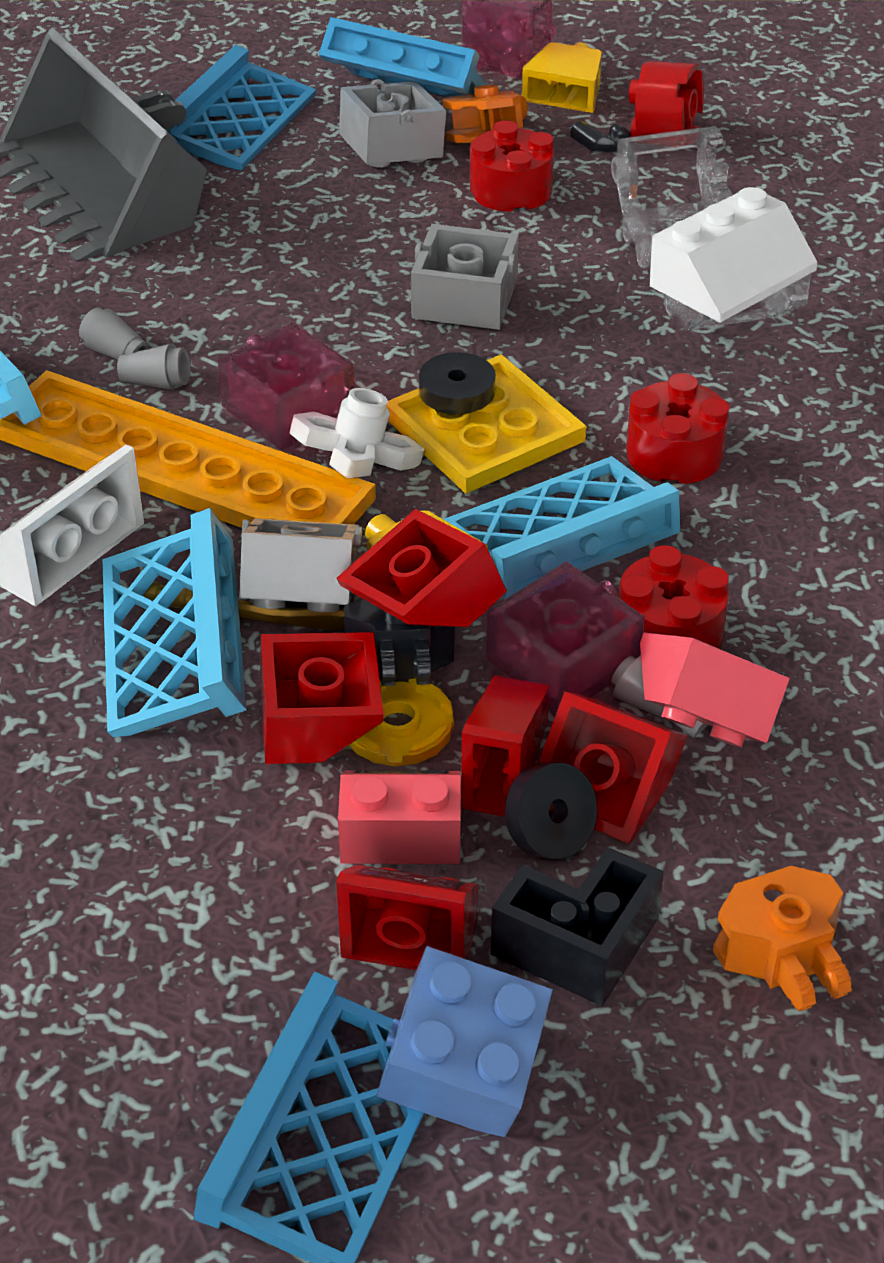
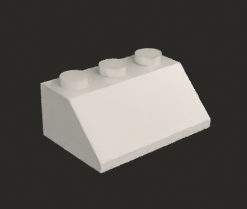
(730, 254)
(72, 528)

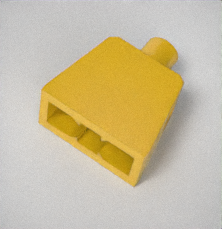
(563, 76)

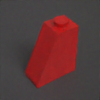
(501, 741)

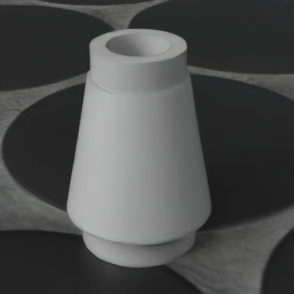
(109, 334)
(155, 367)

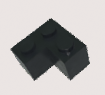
(582, 934)

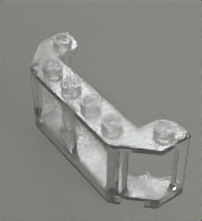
(641, 223)

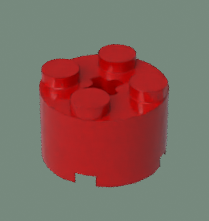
(666, 97)
(511, 167)
(677, 430)
(678, 595)

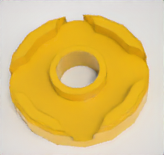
(417, 740)

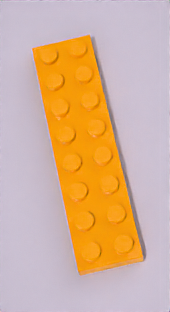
(184, 458)

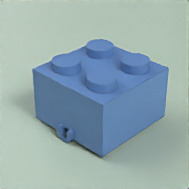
(465, 1043)

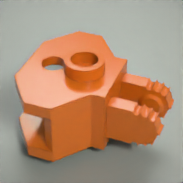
(479, 111)
(785, 936)

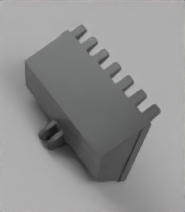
(99, 155)

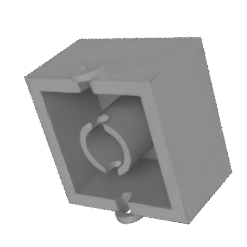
(393, 123)
(464, 276)
(297, 562)

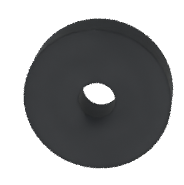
(457, 383)
(529, 810)

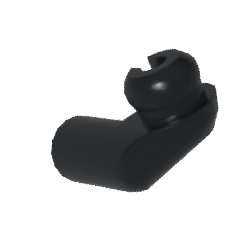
(596, 140)

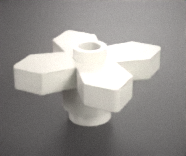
(358, 436)

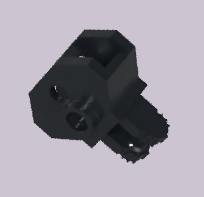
(401, 648)

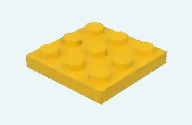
(496, 441)

